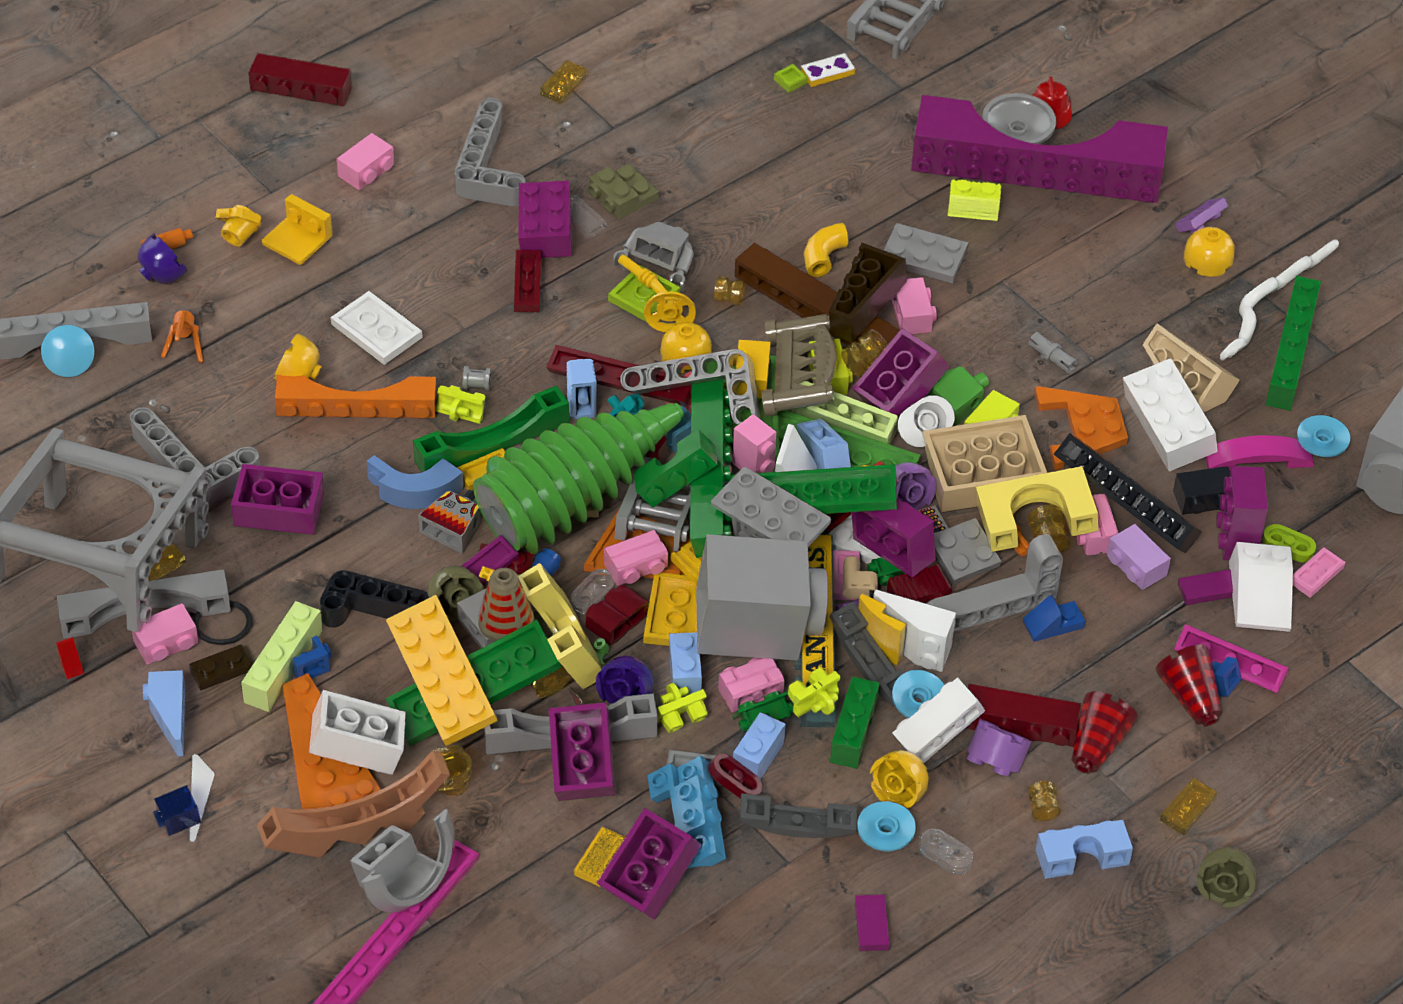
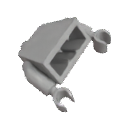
(662, 246)

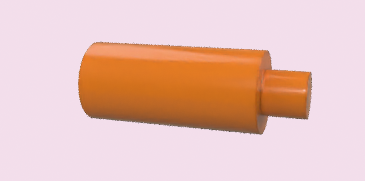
(174, 238)

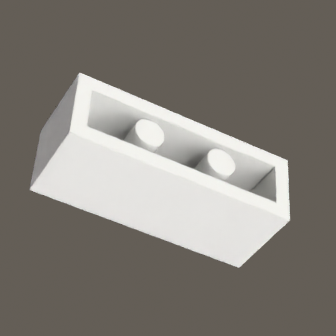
(939, 720)

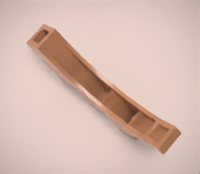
(316, 830)

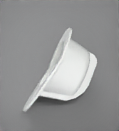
(924, 415)

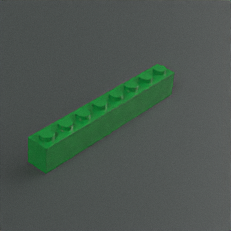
(712, 417)

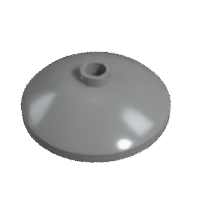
(1021, 117)

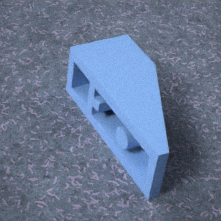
(824, 444)
(167, 704)

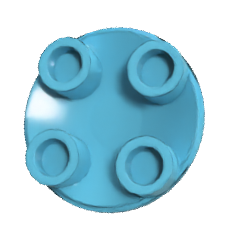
(67, 350)

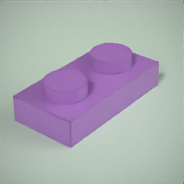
(1206, 212)

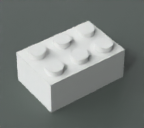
(357, 732)

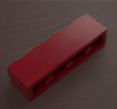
(300, 79)
(1028, 715)

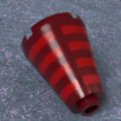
(1193, 683)
(1100, 730)

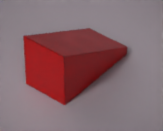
(69, 658)

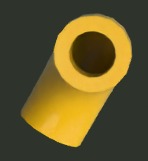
(821, 245)

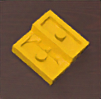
(885, 630)

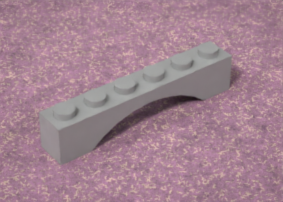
(120, 323)
(89, 610)
(517, 731)

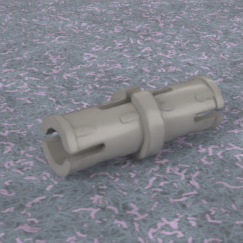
(1053, 352)

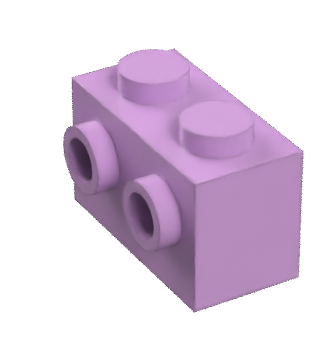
(1138, 557)

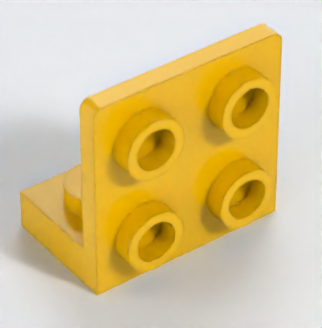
(301, 231)

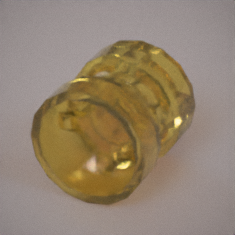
(729, 290)
(1043, 796)

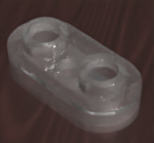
(589, 591)
(944, 851)

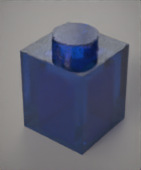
(176, 811)

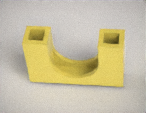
(1061, 488)
(569, 638)

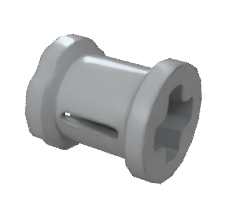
(477, 378)

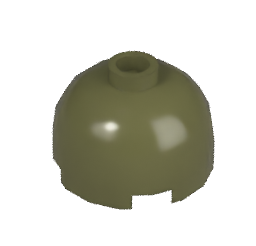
(452, 586)
(1227, 877)

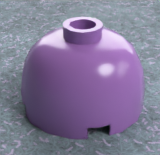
(915, 484)

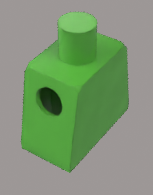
(961, 391)

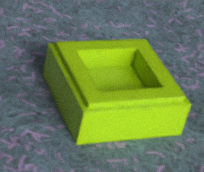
(790, 78)

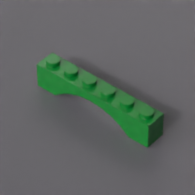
(1293, 343)
(539, 413)

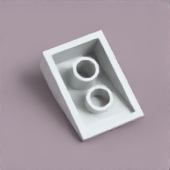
(794, 453)
(1262, 586)
(927, 629)

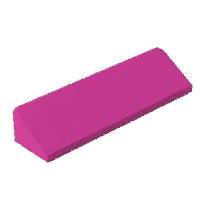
(1252, 666)

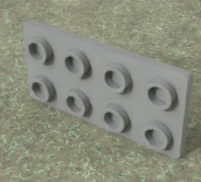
(767, 510)

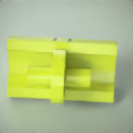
(460, 404)
(816, 696)
(692, 704)

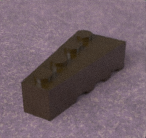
(866, 291)

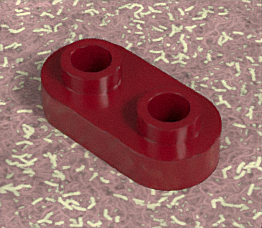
(734, 775)

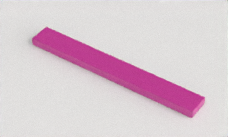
(394, 935)

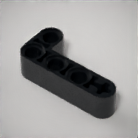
(364, 594)

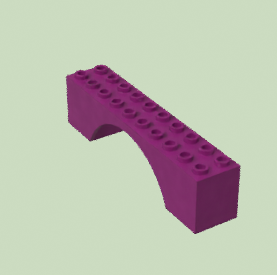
(1116, 164)

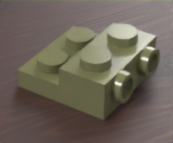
(622, 190)

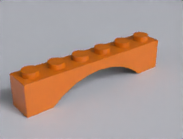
(407, 399)

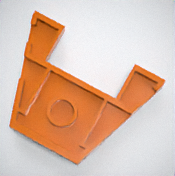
(1091, 418)

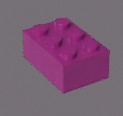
(545, 218)
(901, 374)
(278, 499)
(1242, 508)
(898, 536)
(581, 751)
(649, 863)

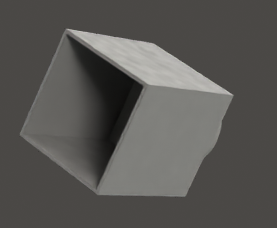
(1383, 460)
(758, 597)

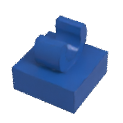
(1226, 675)

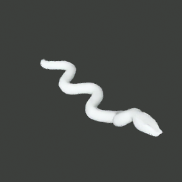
(1270, 286)

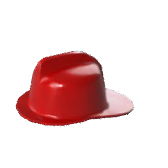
(1057, 98)

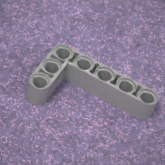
(471, 175)
(699, 374)
(171, 453)
(1009, 594)

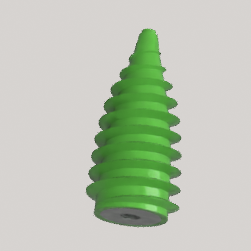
(565, 472)

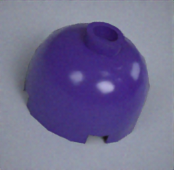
(159, 261)
(624, 678)

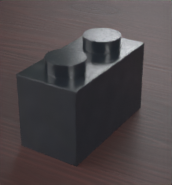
(1200, 489)

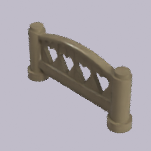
(787, 338)

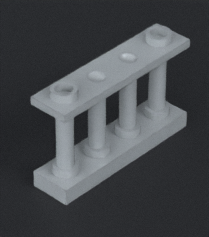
(872, 10)
(633, 505)

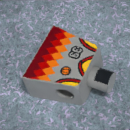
(451, 520)

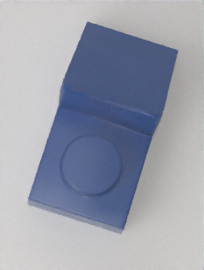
(1052, 619)

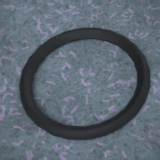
(230, 640)

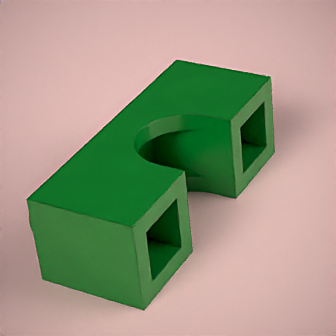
(693, 458)
(853, 722)

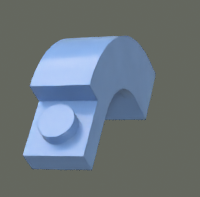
(414, 490)

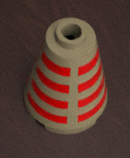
(504, 605)

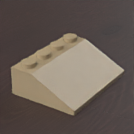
(979, 456)

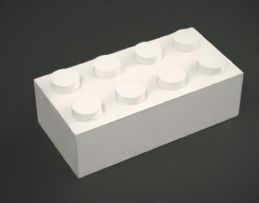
(1170, 414)

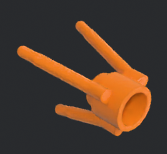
(182, 327)

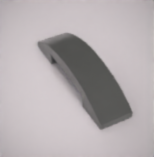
(863, 649)
(798, 821)

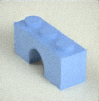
(1105, 841)

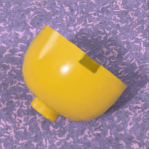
(1209, 251)
(684, 341)
(300, 359)
(899, 778)

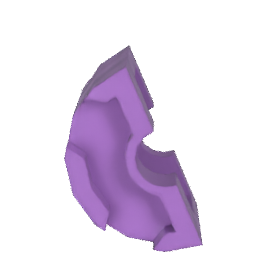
(998, 748)

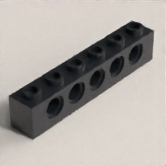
(1128, 493)

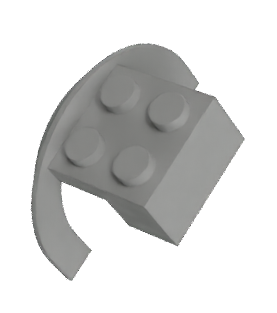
(394, 870)

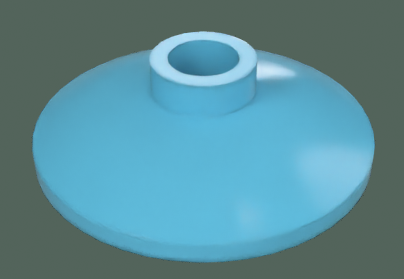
(1323, 436)
(914, 685)
(887, 817)

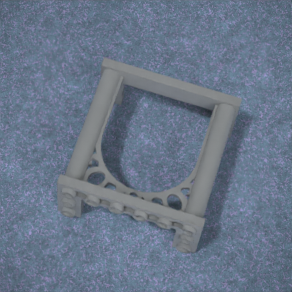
(121, 571)

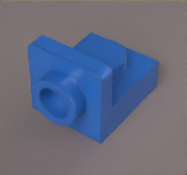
(313, 662)

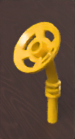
(668, 307)

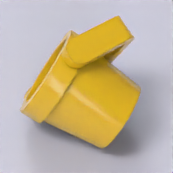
(239, 224)

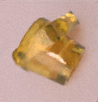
(459, 767)

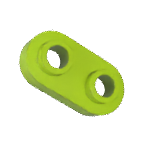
(1301, 545)

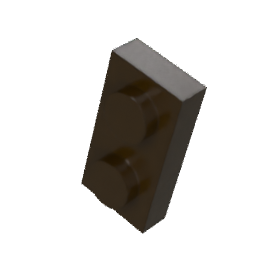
(220, 667)

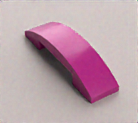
(1260, 449)

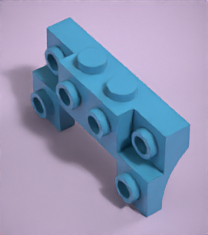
(693, 806)

